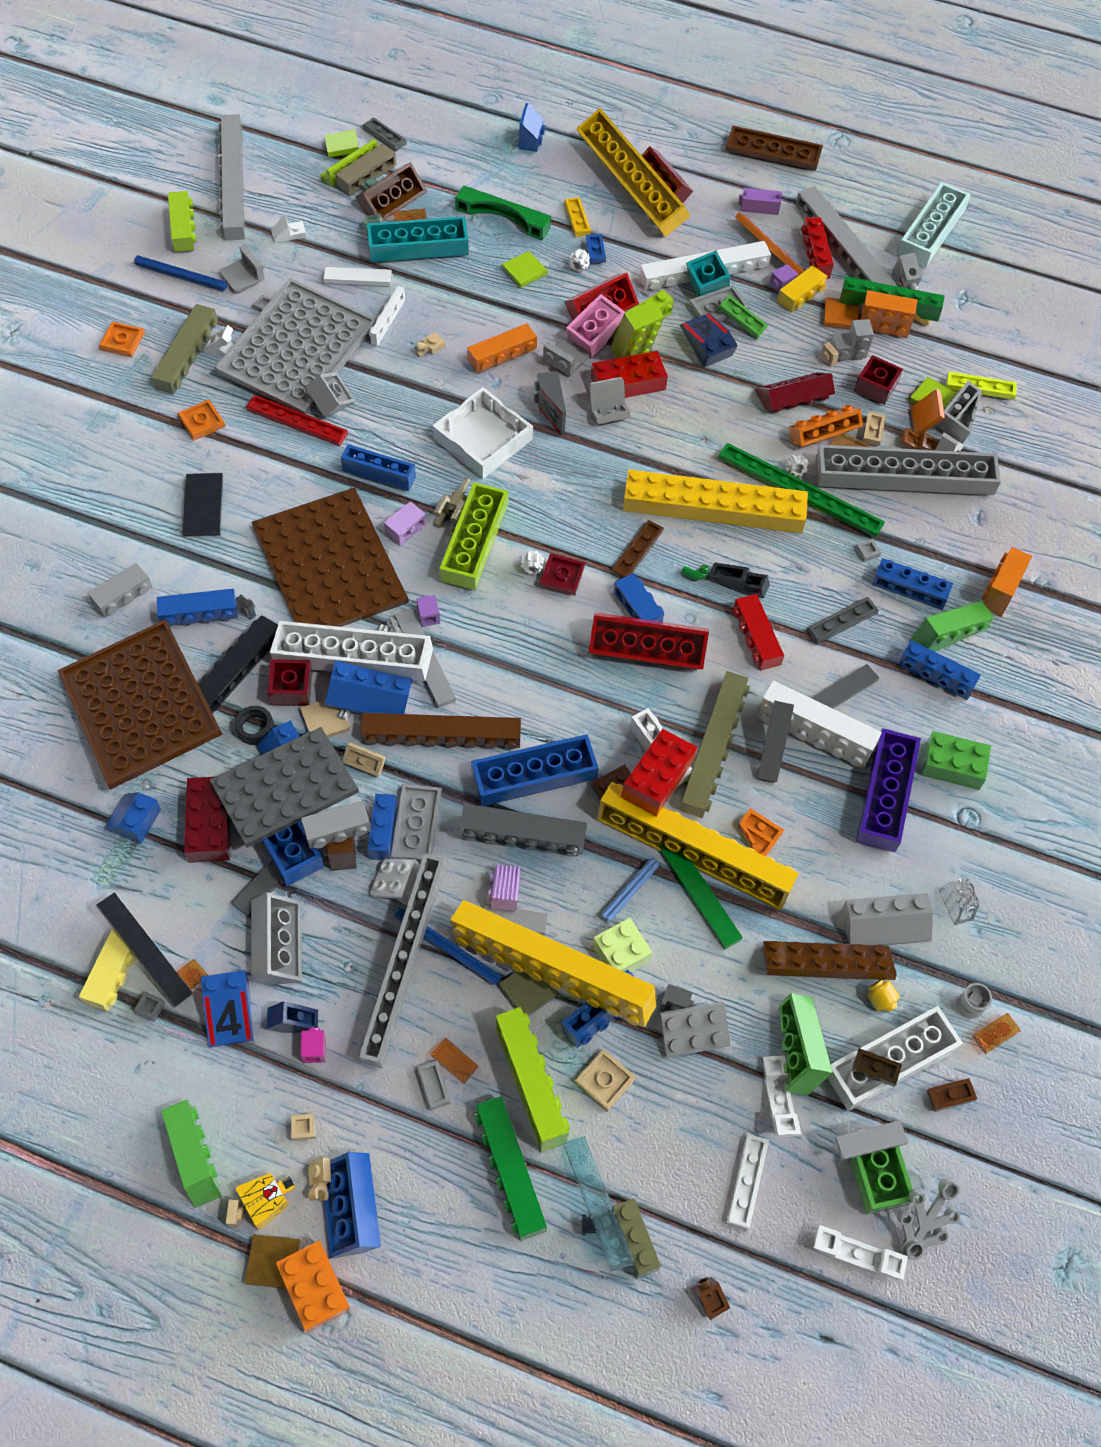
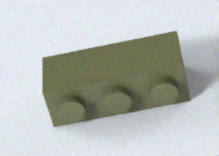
(637, 1238)

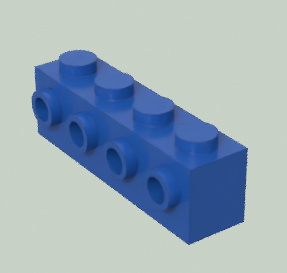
(378, 467)
(912, 583)
(197, 607)
(939, 669)
(586, 1022)

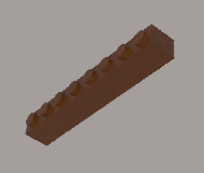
(440, 730)

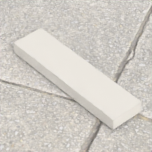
(357, 276)
(747, 1182)

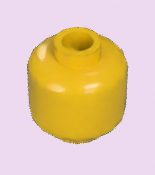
(883, 996)

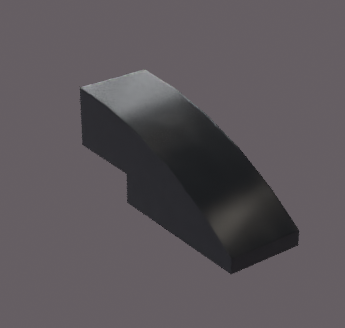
(739, 579)

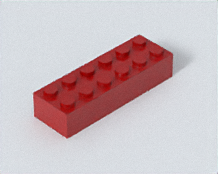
(648, 640)

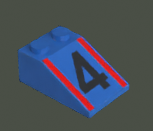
(227, 1008)

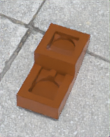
(914, 441)

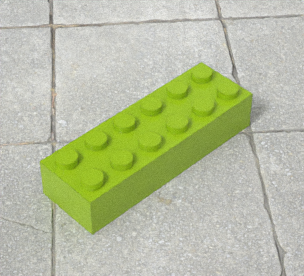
(474, 536)
(531, 1080)

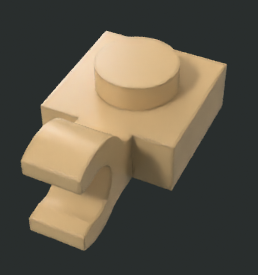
(431, 344)
(319, 1176)

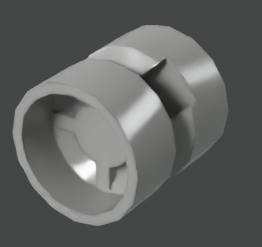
(974, 1001)

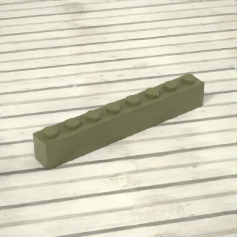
(714, 745)

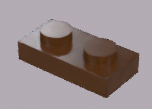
(616, 776)
(951, 1094)

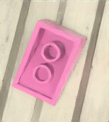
(595, 325)

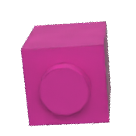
(313, 1046)

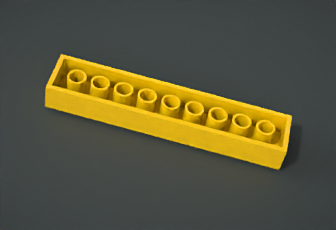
(633, 172)
(715, 501)
(705, 847)
(554, 963)

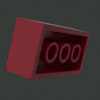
(205, 823)

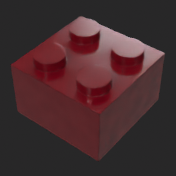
(878, 379)
(290, 682)

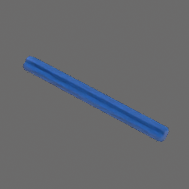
(180, 273)
(457, 952)

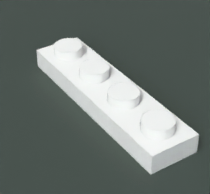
(385, 319)

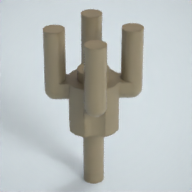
(451, 505)

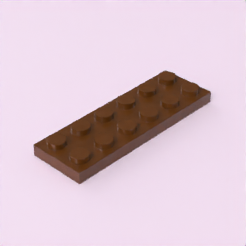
(774, 147)
(828, 960)

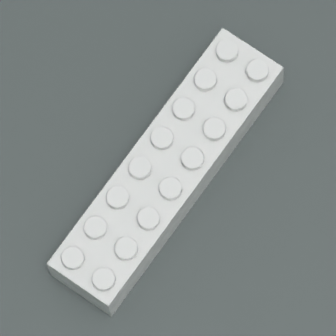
(372, 649)

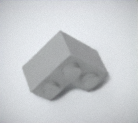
(856, 342)

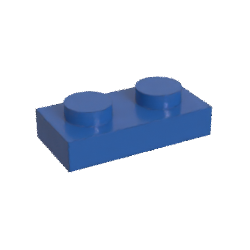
(595, 248)

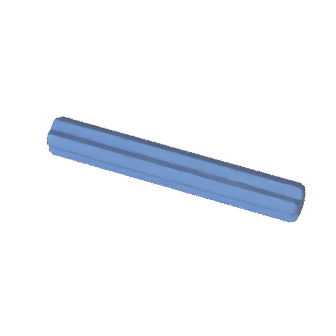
(629, 890)

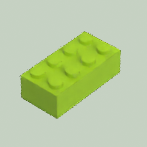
(637, 330)

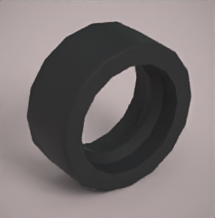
(250, 712)

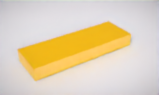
(577, 217)

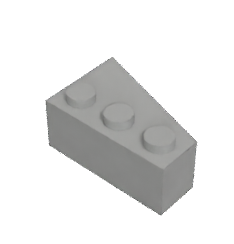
(961, 412)

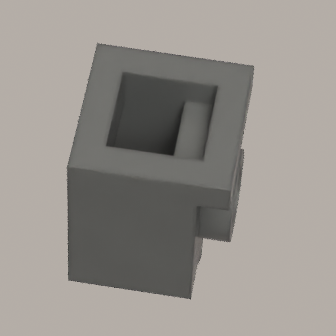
(676, 998)

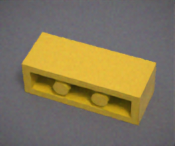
(802, 289)

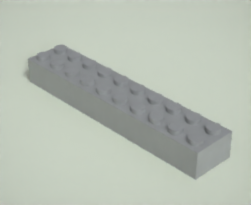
(907, 470)

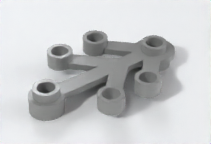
(928, 1221)

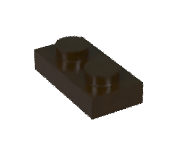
(876, 1067)

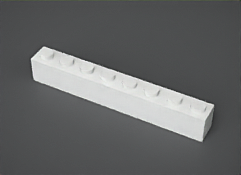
(675, 272)

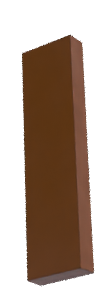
(637, 550)

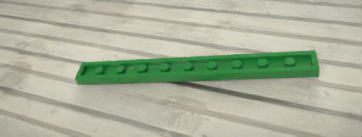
(816, 497)

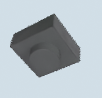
(149, 1006)

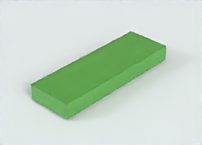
(742, 316)

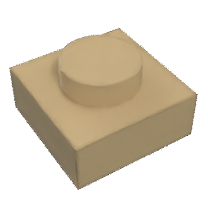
(829, 354)
(302, 1127)
(234, 1214)

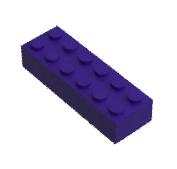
(888, 790)

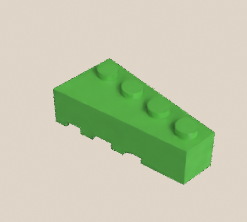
(952, 626)
(804, 1045)
(191, 1153)

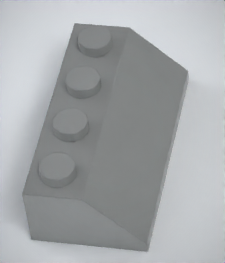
(888, 920)
(276, 940)

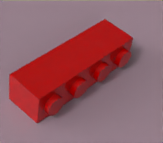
(758, 632)

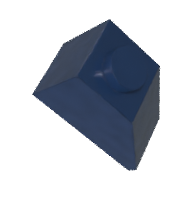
(291, 1017)

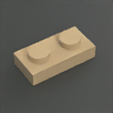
(874, 428)
(364, 759)

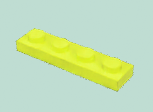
(989, 386)

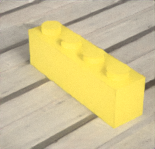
(107, 974)

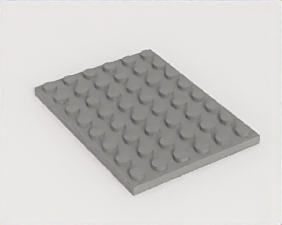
(293, 343)

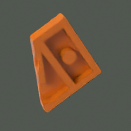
(760, 832)

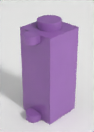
(760, 201)

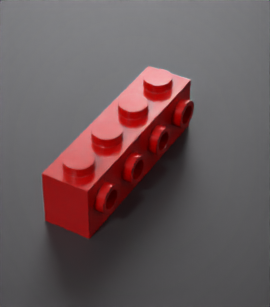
(817, 245)

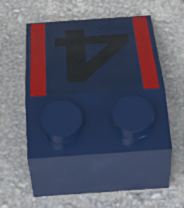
(709, 339)

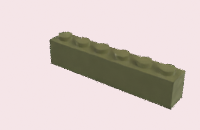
(184, 349)

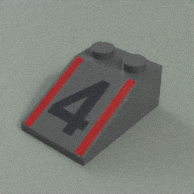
(550, 399)

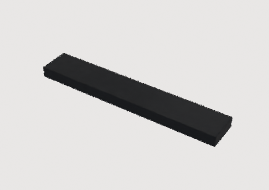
(144, 949)

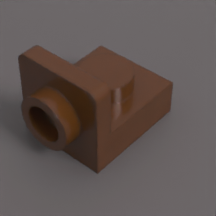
(711, 1297)

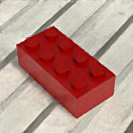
(640, 372)
(659, 772)

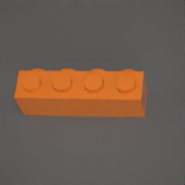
(502, 347)
(825, 426)

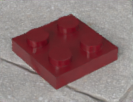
(562, 574)

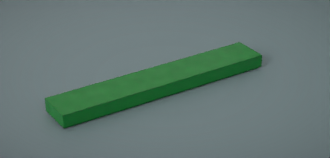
(702, 897)

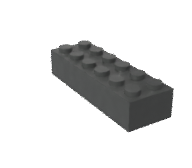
(523, 829)

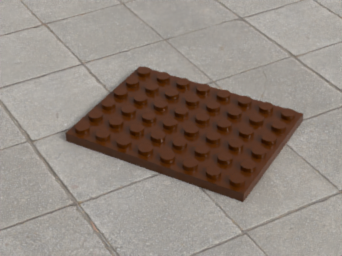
(330, 561)
(139, 704)

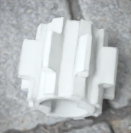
(579, 260)
(797, 460)
(532, 562)

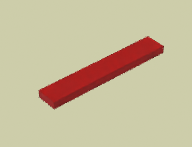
(297, 420)

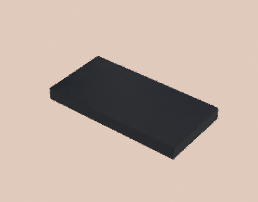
(203, 504)

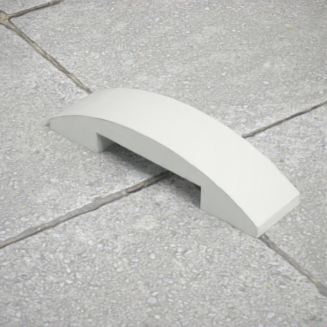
(779, 1100)
(860, 1254)

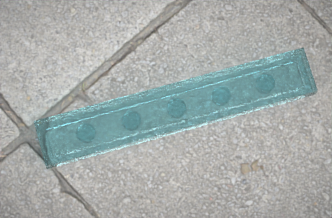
(598, 1204)

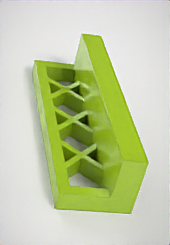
(329, 175)

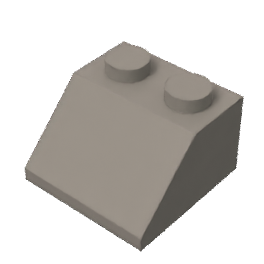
(329, 393)

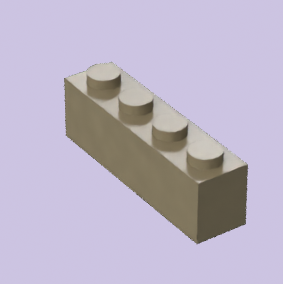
(370, 165)

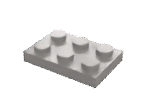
(710, 302)
(694, 1029)

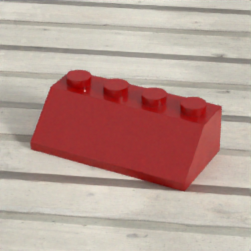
(616, 289)

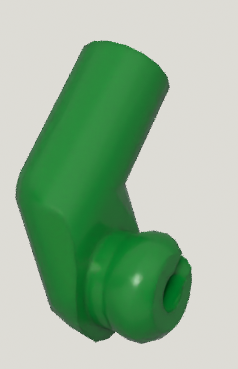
(698, 574)

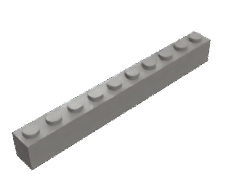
(232, 177)
(841, 238)
(402, 961)

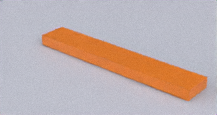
(770, 244)

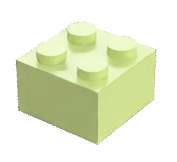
(622, 947)

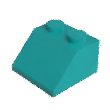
(708, 273)

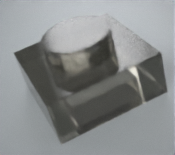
(246, 606)

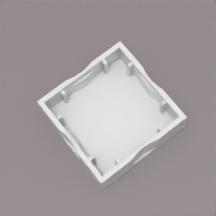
(482, 432)

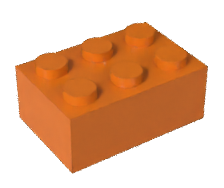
(889, 313)
(1005, 580)
(312, 1287)

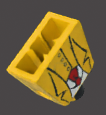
(265, 1198)

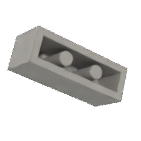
(120, 590)
(336, 824)

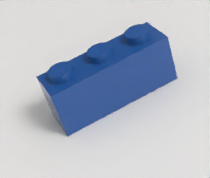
(636, 599)
(382, 826)

